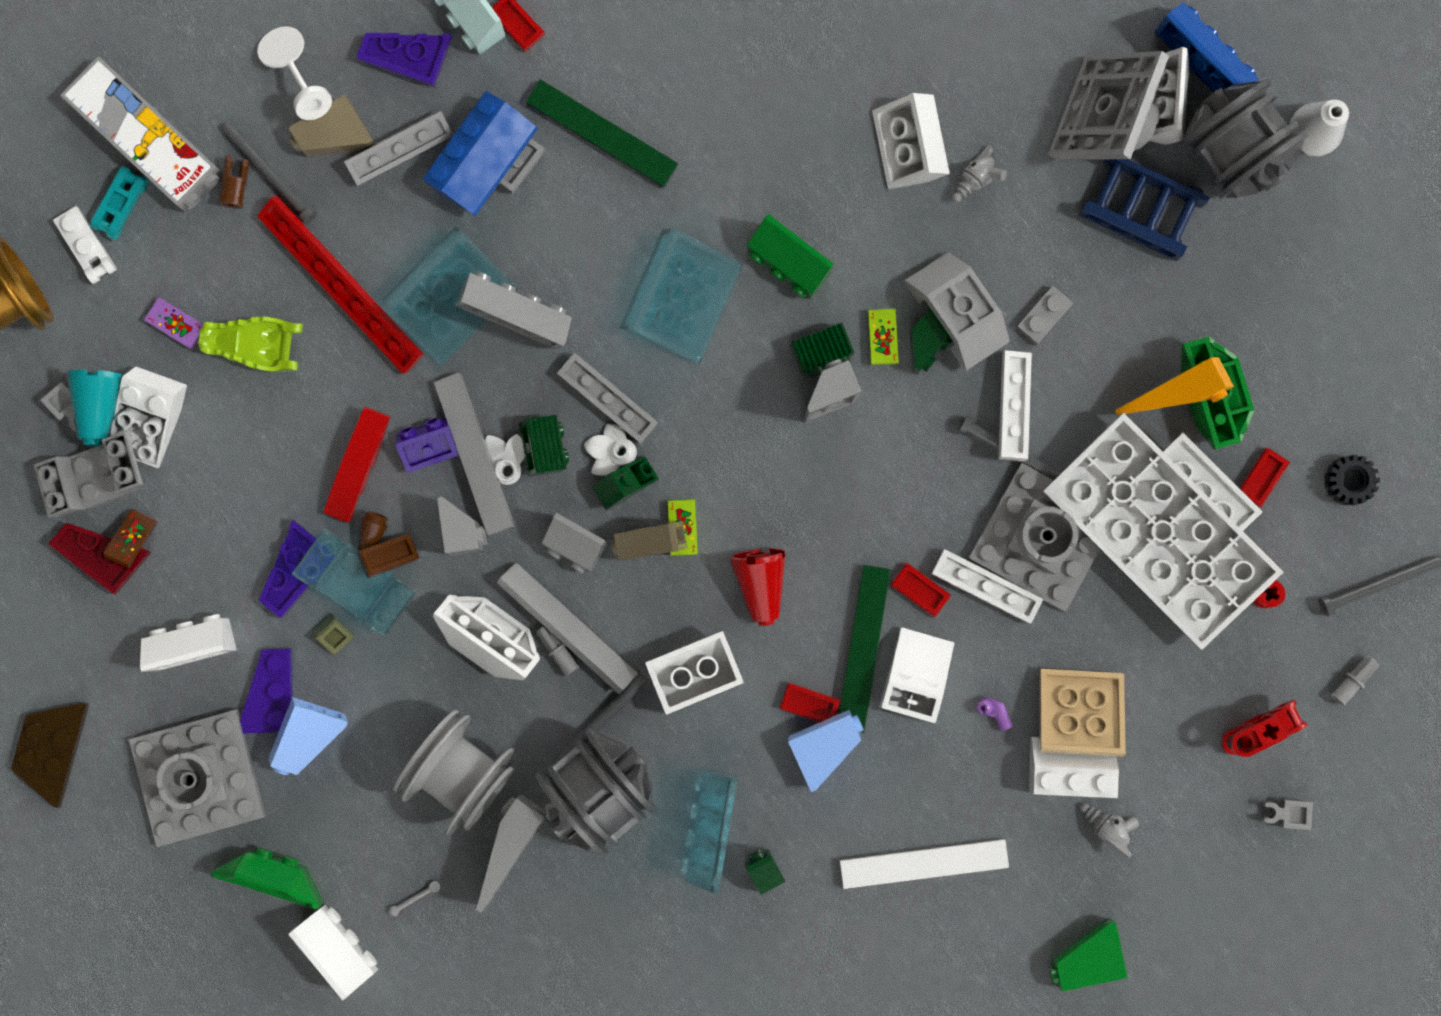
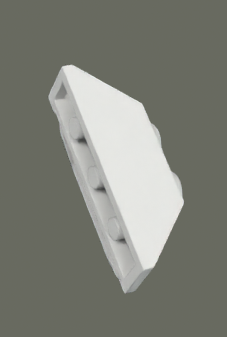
(487, 636)

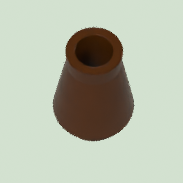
(372, 529)

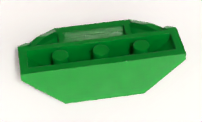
(1227, 419)
(272, 876)

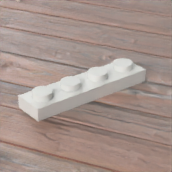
(1015, 406)
(987, 586)

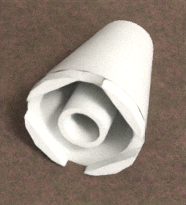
(1324, 123)

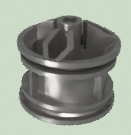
(1244, 139)
(596, 792)

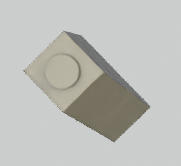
(333, 133)
(649, 541)

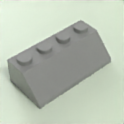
(513, 310)

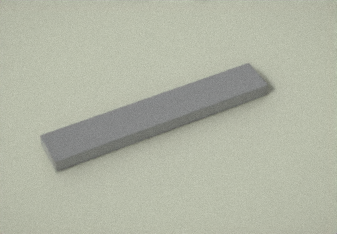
(474, 454)
(567, 628)

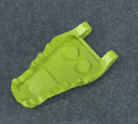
(256, 342)

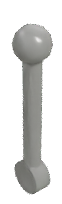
(433, 887)

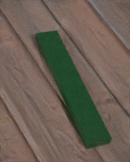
(602, 133)
(864, 641)

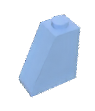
(304, 735)
(825, 746)

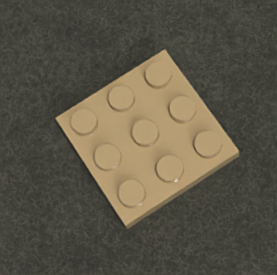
(1082, 712)

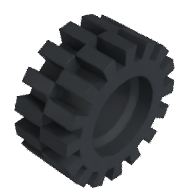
(1367, 474)

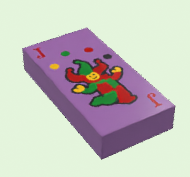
(174, 323)

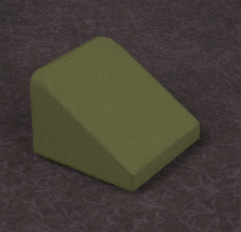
(332, 634)

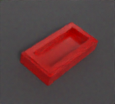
(518, 23)
(1263, 476)
(920, 590)
(809, 703)

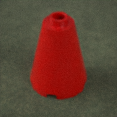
(761, 582)

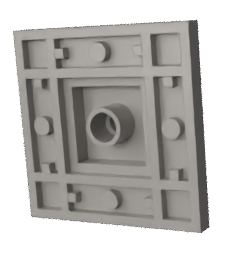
(1110, 107)
(1015, 544)
(223, 775)

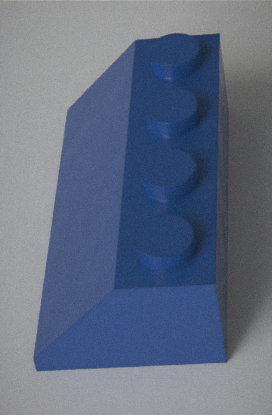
(1208, 55)
(480, 153)

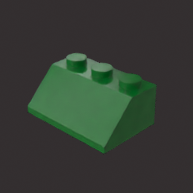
(789, 257)

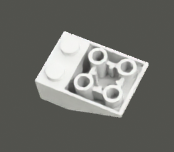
(149, 411)
(917, 675)

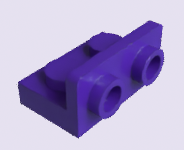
(425, 444)

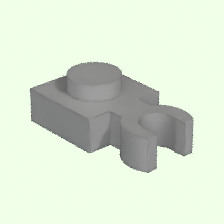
(60, 403)
(1292, 814)

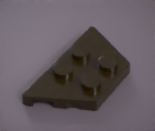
(49, 749)

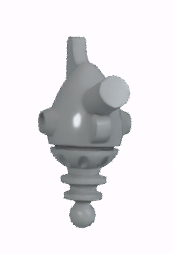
(978, 174)
(1111, 828)

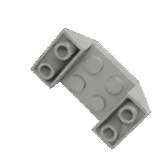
(961, 308)
(89, 477)

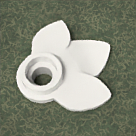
(606, 449)
(506, 455)

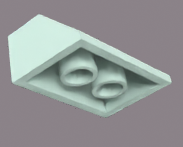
(477, 21)

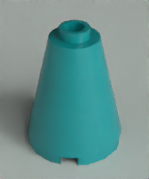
(93, 403)

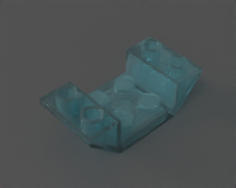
(337, 572)

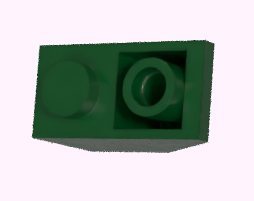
(925, 341)
(625, 483)
(764, 870)

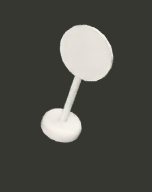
(281, 49)

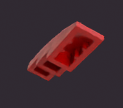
(357, 464)

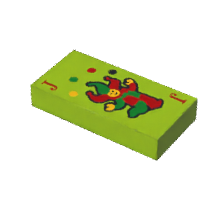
(883, 337)
(685, 511)

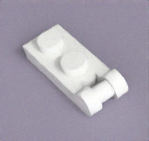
(84, 244)

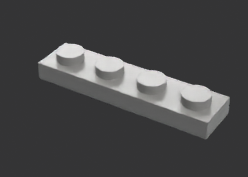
(398, 148)
(607, 398)

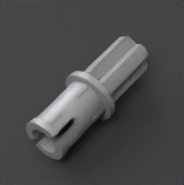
(558, 651)
(1355, 680)

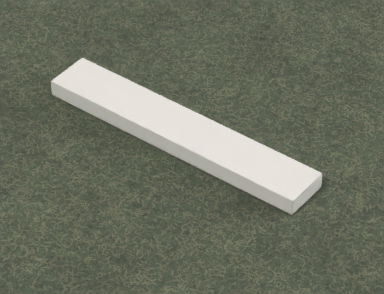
(924, 863)

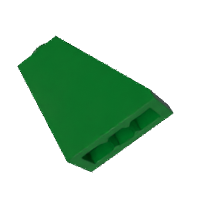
(1090, 960)

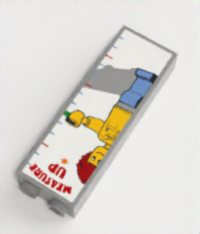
(142, 134)

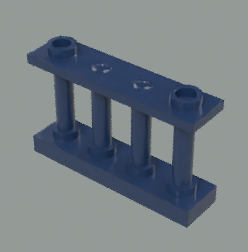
(1144, 234)

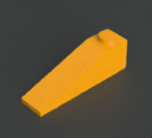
(1197, 384)

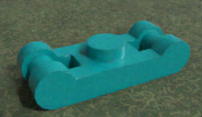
(119, 202)

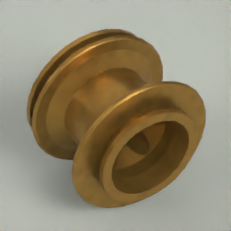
(20, 292)

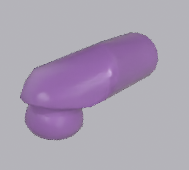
(997, 710)

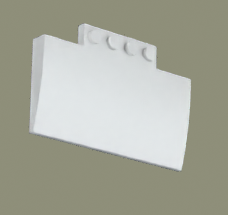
(1168, 526)

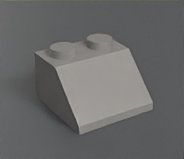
(460, 531)
(574, 543)

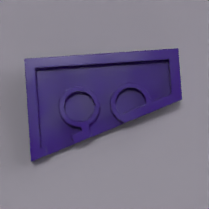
(410, 56)
(282, 587)
(269, 692)

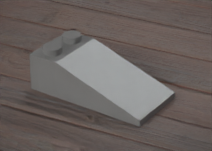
(514, 833)

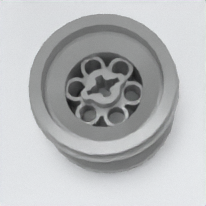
(455, 773)

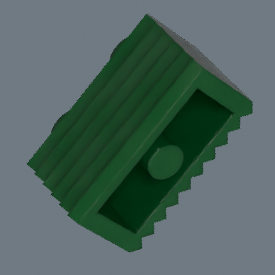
(822, 348)
(543, 445)

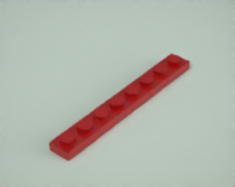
(340, 285)

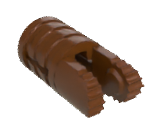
(233, 187)

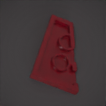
(86, 551)

